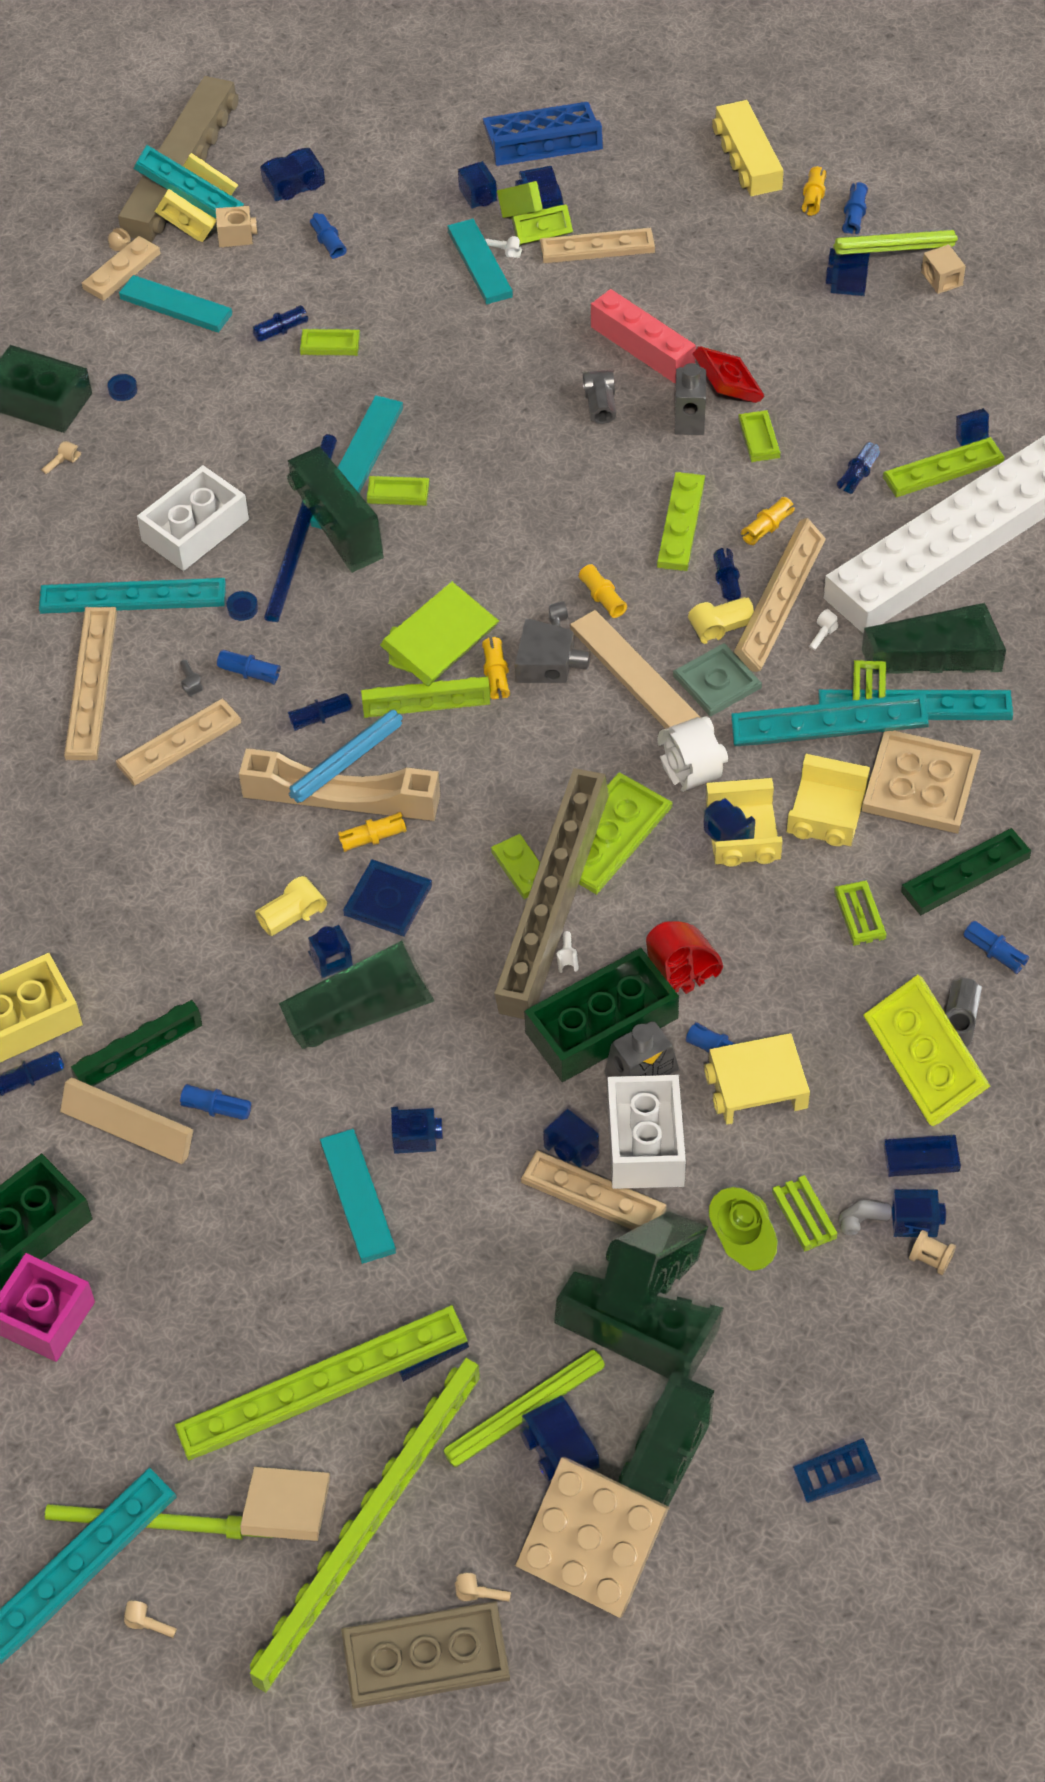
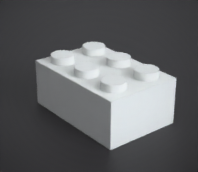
(193, 517)
(645, 1131)

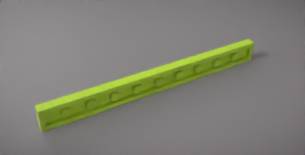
(358, 1532)

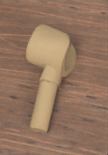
(65, 451)
(467, 1589)
(136, 1619)

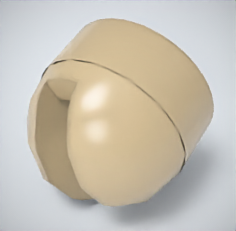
(118, 239)

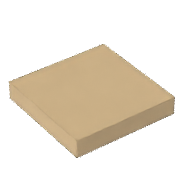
(285, 1503)

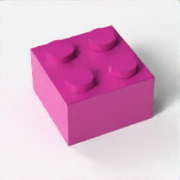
(43, 1307)

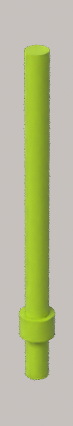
(228, 1526)

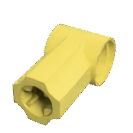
(715, 621)
(298, 901)

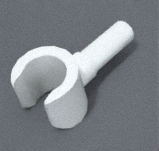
(510, 246)
(829, 624)
(567, 954)

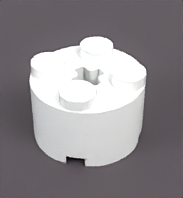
(692, 753)

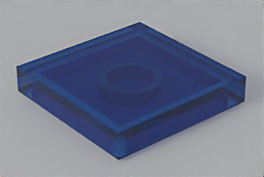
(387, 897)

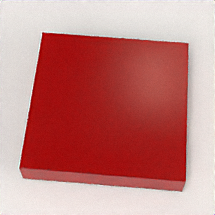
(728, 374)

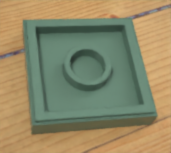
(717, 679)

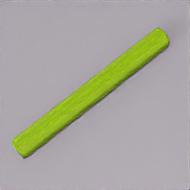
(894, 242)
(511, 1416)

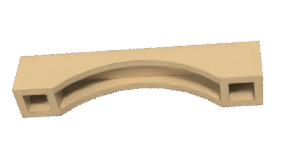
(408, 791)

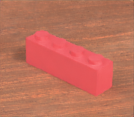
(641, 334)

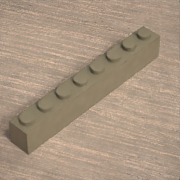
(192, 134)
(552, 893)

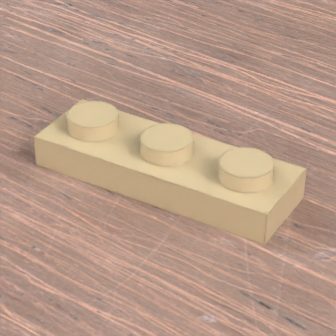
(121, 268)

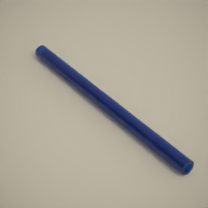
(294, 549)

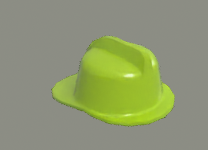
(744, 1227)

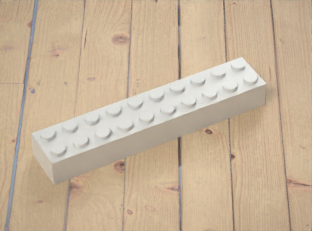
(941, 541)

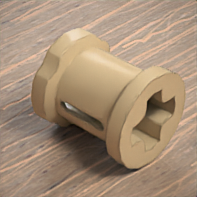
(932, 1252)

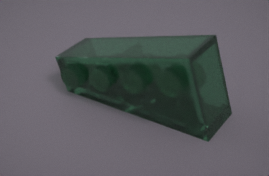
(337, 508)
(937, 642)
(357, 997)
(648, 1264)
(666, 1339)
(670, 1439)

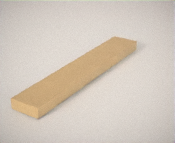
(779, 595)
(632, 670)
(90, 684)

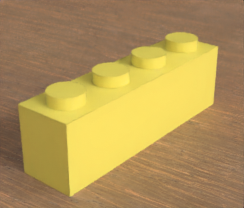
(748, 148)

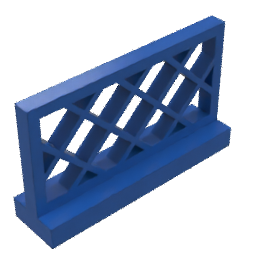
(539, 143)

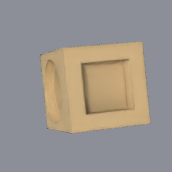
(235, 226)
(943, 269)

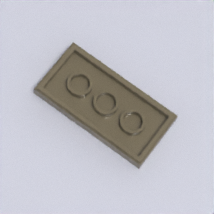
(425, 1654)

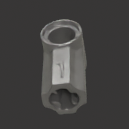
(600, 395)
(963, 1007)

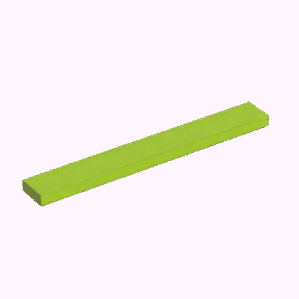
(320, 1383)

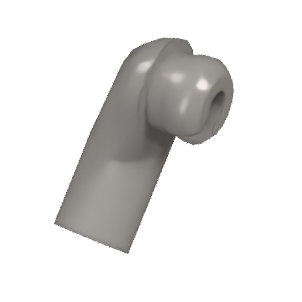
(860, 1211)

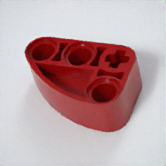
(682, 955)

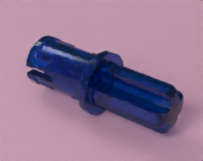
(280, 323)
(859, 467)
(727, 574)
(319, 711)
(30, 1072)

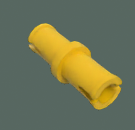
(814, 190)
(767, 520)
(602, 591)
(495, 668)
(372, 831)

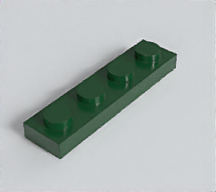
(966, 871)
(138, 1044)

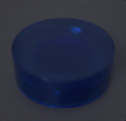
(122, 387)
(242, 605)

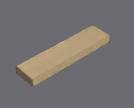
(597, 245)
(178, 741)
(126, 1120)
(590, 1191)

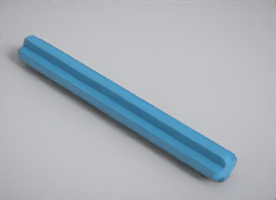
(345, 756)

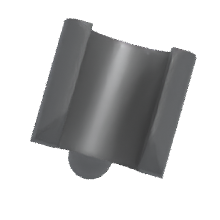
(557, 612)
(191, 683)

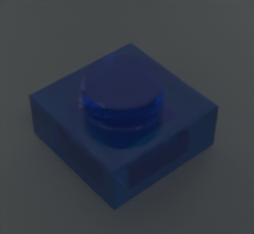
(972, 426)

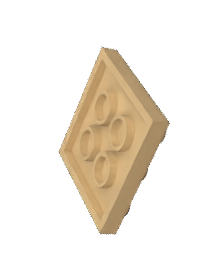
(921, 781)
(592, 1536)

